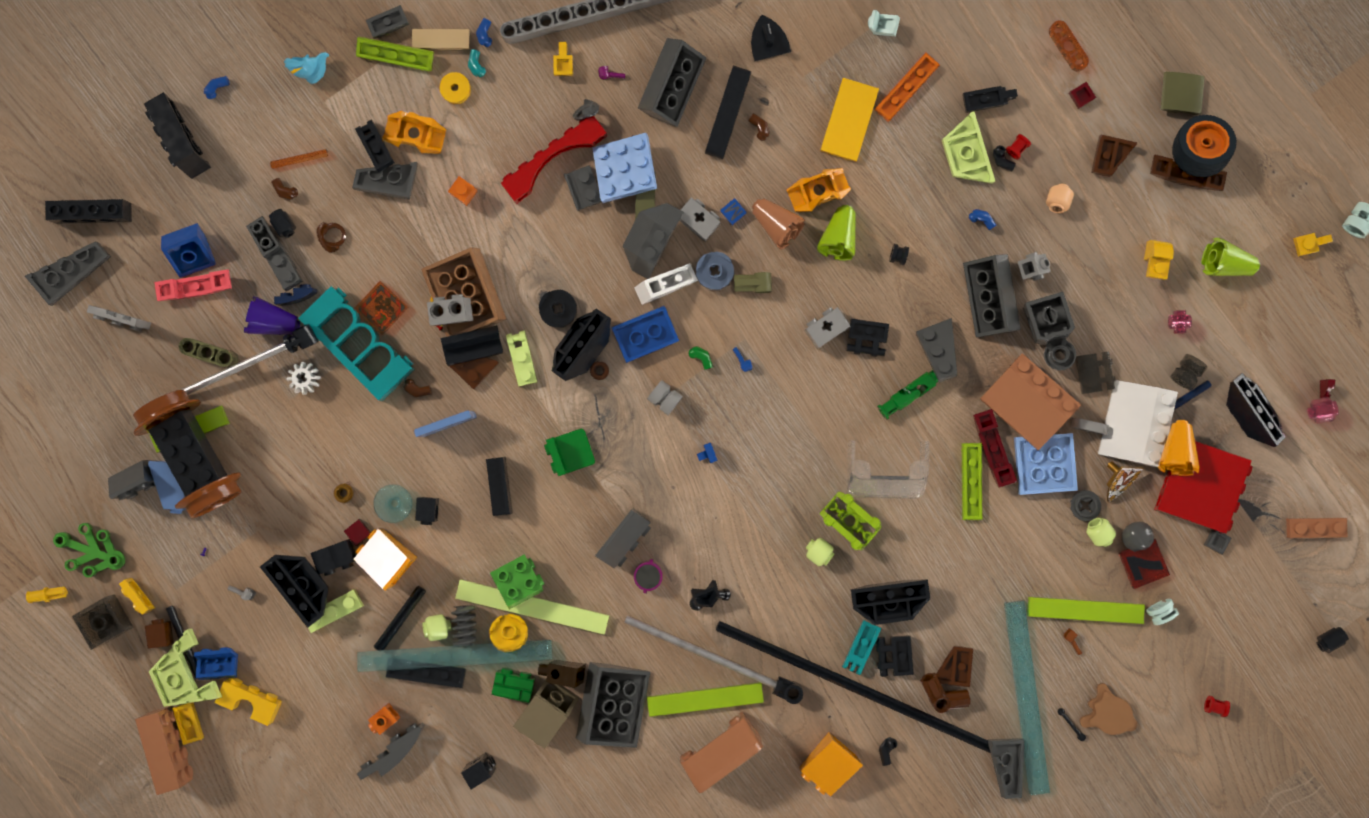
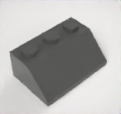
(624, 539)

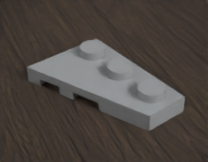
(118, 319)

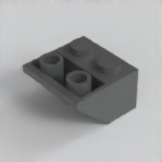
(130, 481)

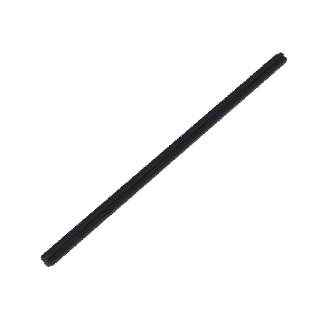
(853, 686)

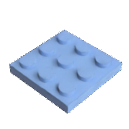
(624, 168)
(1046, 469)

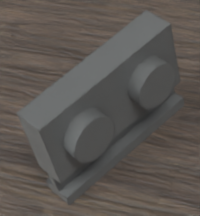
(583, 187)

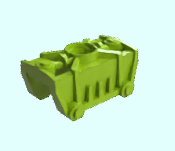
(860, 516)

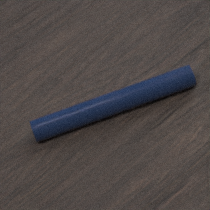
(1192, 394)

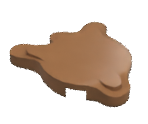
(1109, 713)

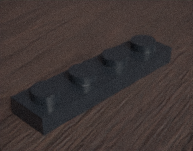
(438, 676)

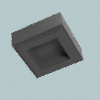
(1217, 541)

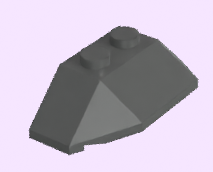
(650, 237)

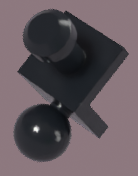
(708, 596)

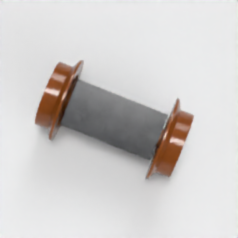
(187, 452)

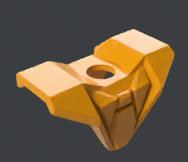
(430, 132)
(803, 194)

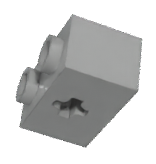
(701, 229)
(837, 322)

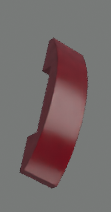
(993, 448)

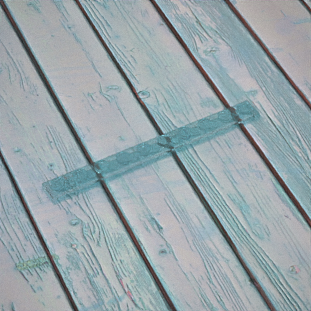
(450, 656)
(1026, 697)

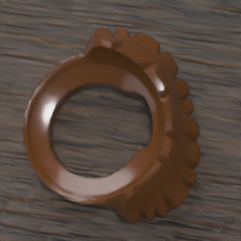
(329, 246)

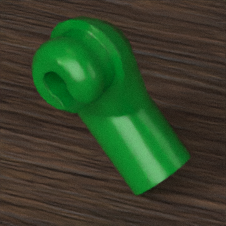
(701, 354)

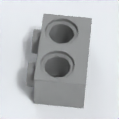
(450, 313)

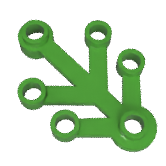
(92, 551)

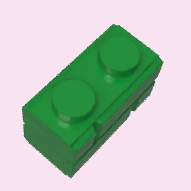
(513, 685)

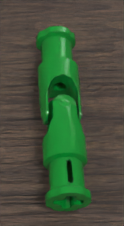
(908, 394)

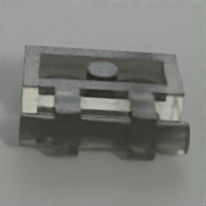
(1089, 372)

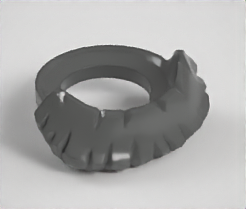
(589, 109)

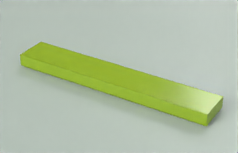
(1086, 610)
(705, 699)

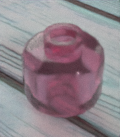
(1323, 410)

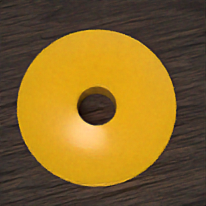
(455, 79)

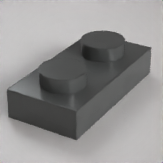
(387, 22)

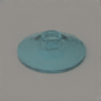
(383, 504)

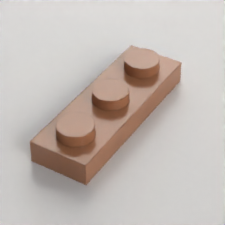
(1316, 527)

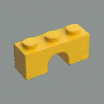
(264, 705)

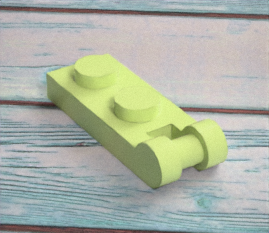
(521, 359)

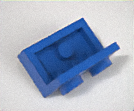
(216, 664)

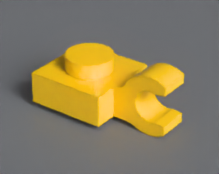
(563, 63)
(1309, 243)

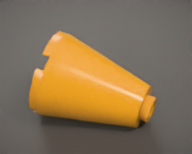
(1180, 450)

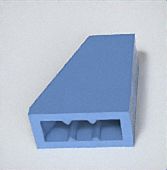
(166, 486)

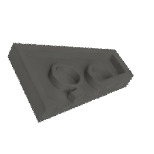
(392, 181)
(939, 349)
(1008, 765)

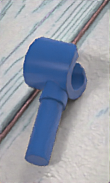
(745, 365)

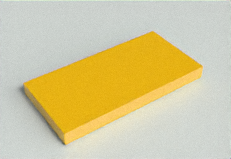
(849, 119)

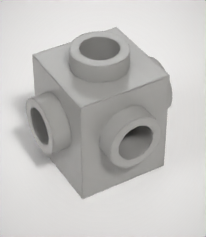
(1034, 266)

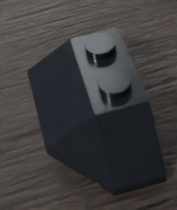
(581, 345)
(1254, 411)
(298, 585)
(891, 600)

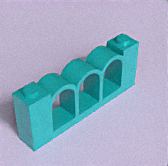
(323, 311)

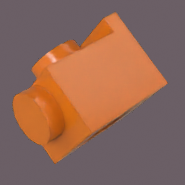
(389, 716)

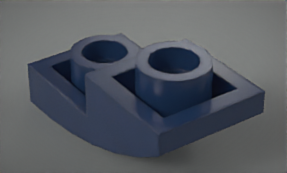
(300, 294)

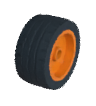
(1204, 145)

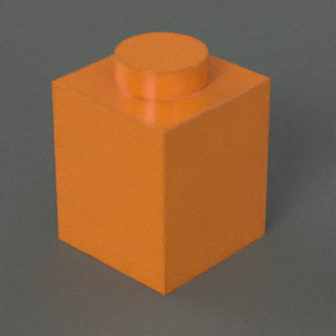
(462, 191)

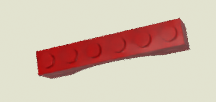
(585, 135)

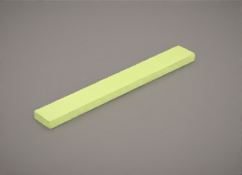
(534, 607)

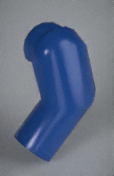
(482, 34)
(213, 84)
(982, 216)

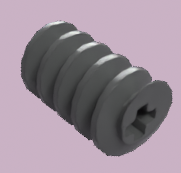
(464, 625)

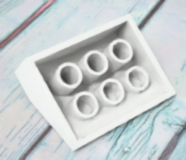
(1137, 423)

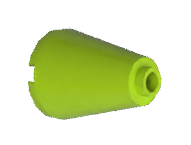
(839, 235)
(1226, 259)

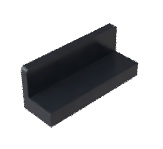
(472, 345)
(499, 486)

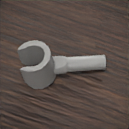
(247, 594)

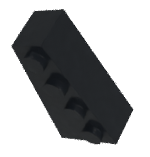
(175, 136)

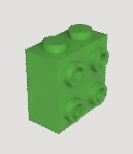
(517, 581)

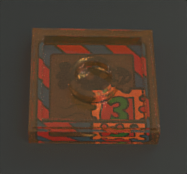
(381, 307)

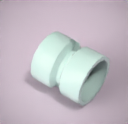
(1358, 222)

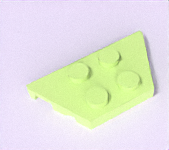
(967, 152)

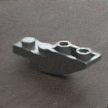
(275, 253)
(398, 748)

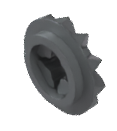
(1094, 505)

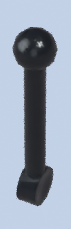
(1080, 736)

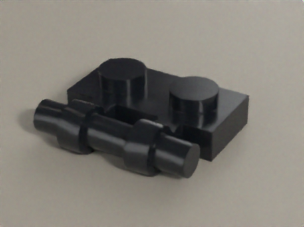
(867, 331)
(901, 656)

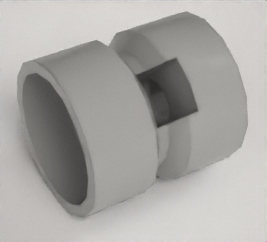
(664, 397)

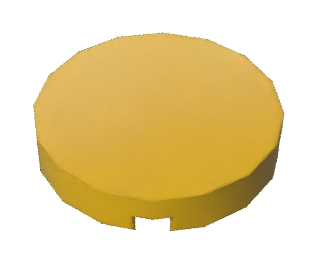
(508, 633)

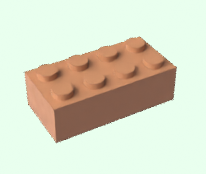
(164, 750)

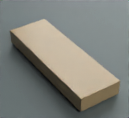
(441, 39)

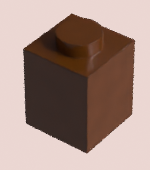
(159, 633)

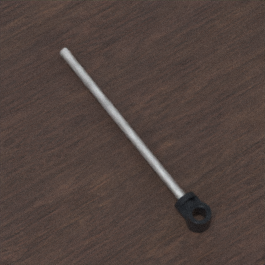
(302, 337)
(780, 687)

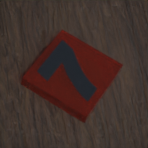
(1144, 565)

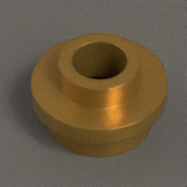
(337, 493)

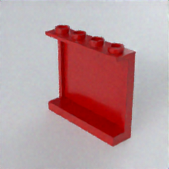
(1211, 494)

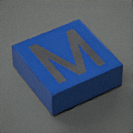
(733, 211)

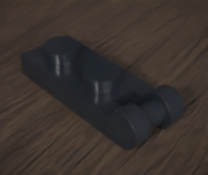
(375, 146)

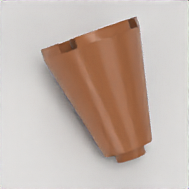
(778, 222)

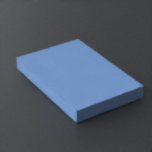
(445, 423)

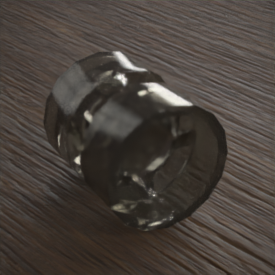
(1187, 374)

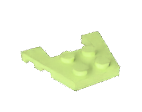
(174, 679)

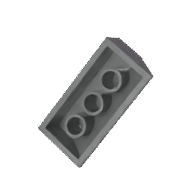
(672, 82)
(991, 295)

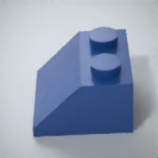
(187, 250)

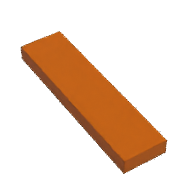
(907, 87)

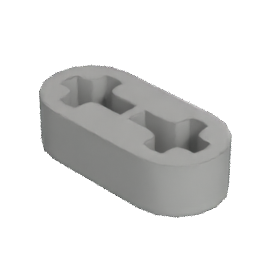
(1089, 426)

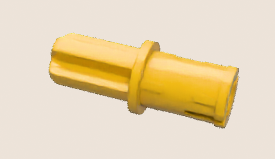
(46, 594)

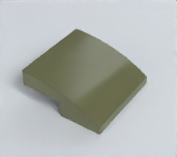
(1182, 93)

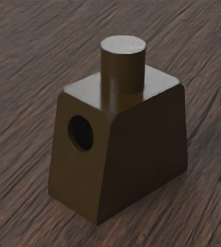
(570, 673)

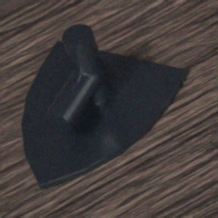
(768, 39)

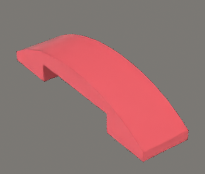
(193, 286)

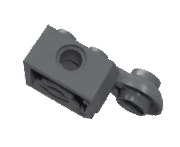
(1050, 326)

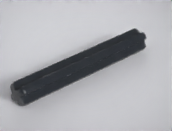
(400, 618)

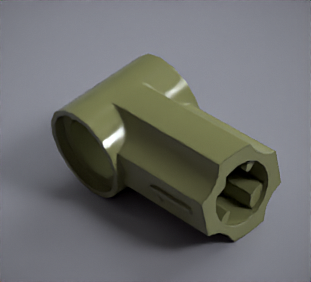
(759, 282)

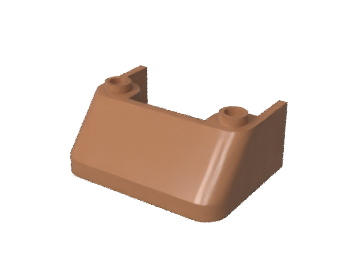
(722, 753)

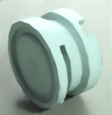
(1162, 612)

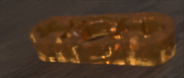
(1071, 38)

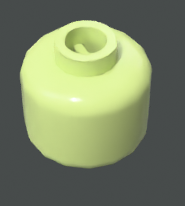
(1101, 532)
(819, 552)
(436, 627)

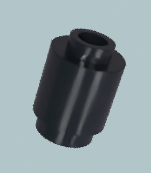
(282, 223)
(1332, 640)

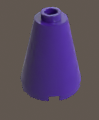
(269, 319)

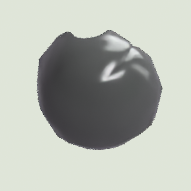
(1138, 536)

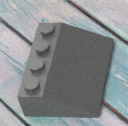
(612, 705)

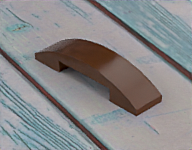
(1168, 170)

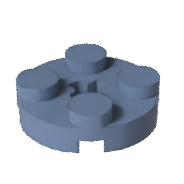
(712, 260)

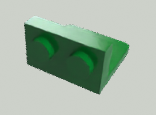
(569, 452)

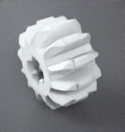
(297, 381)

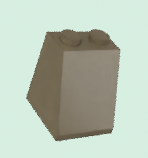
(546, 713)

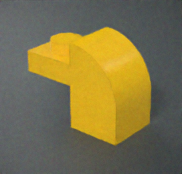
(1158, 257)

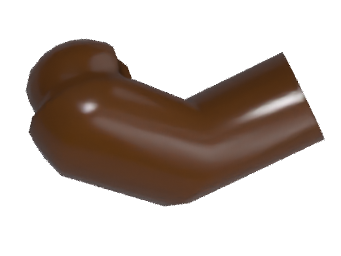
(763, 129)
(411, 388)

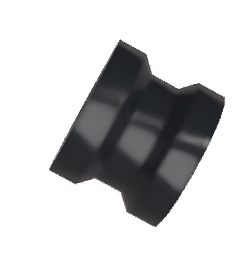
(899, 254)

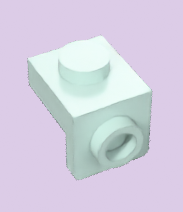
(883, 24)

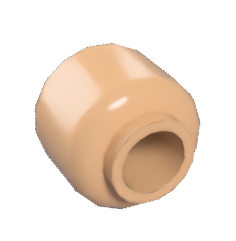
(1059, 198)

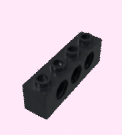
(88, 211)

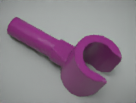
(605, 74)

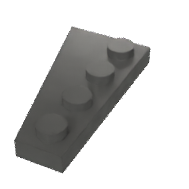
(62, 276)

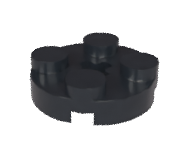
(547, 311)

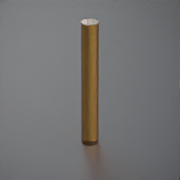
(299, 158)

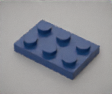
(645, 334)

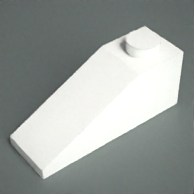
(665, 283)

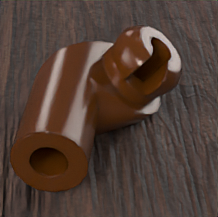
(284, 192)

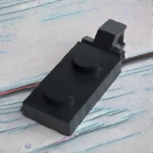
(987, 98)

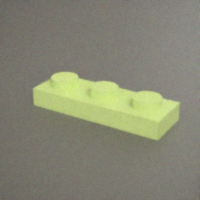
(338, 608)

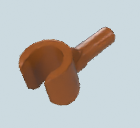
(1070, 636)

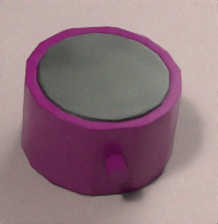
(648, 576)

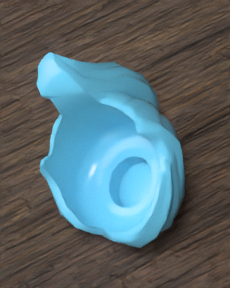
(308, 68)

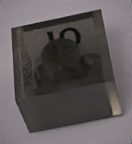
(102, 621)

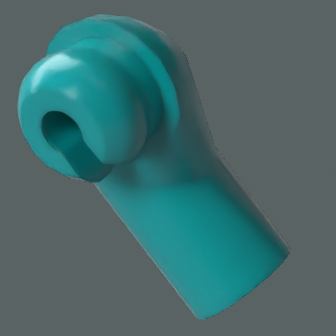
(474, 65)

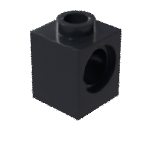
(426, 510)

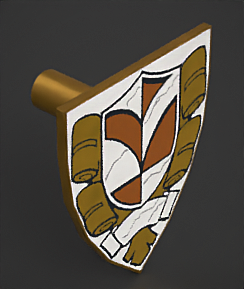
(1121, 479)

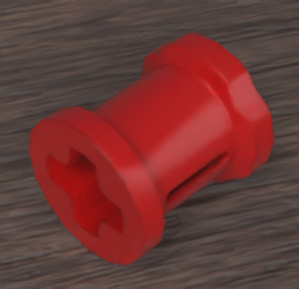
(1018, 146)
(1217, 706)

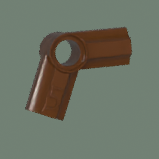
(951, 699)

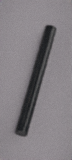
(179, 631)

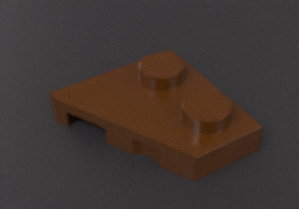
(1110, 154)
(475, 371)
(957, 667)

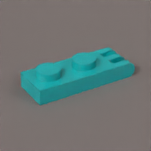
(861, 646)

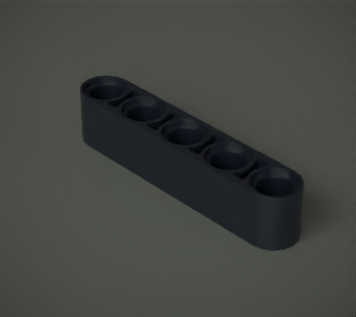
(728, 112)

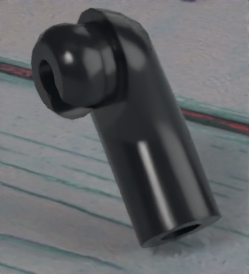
(1000, 158)
(885, 748)

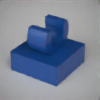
(708, 453)

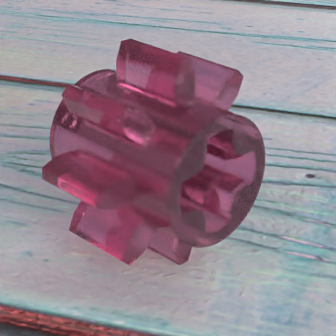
(1179, 321)

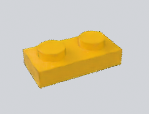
(133, 591)
(188, 723)

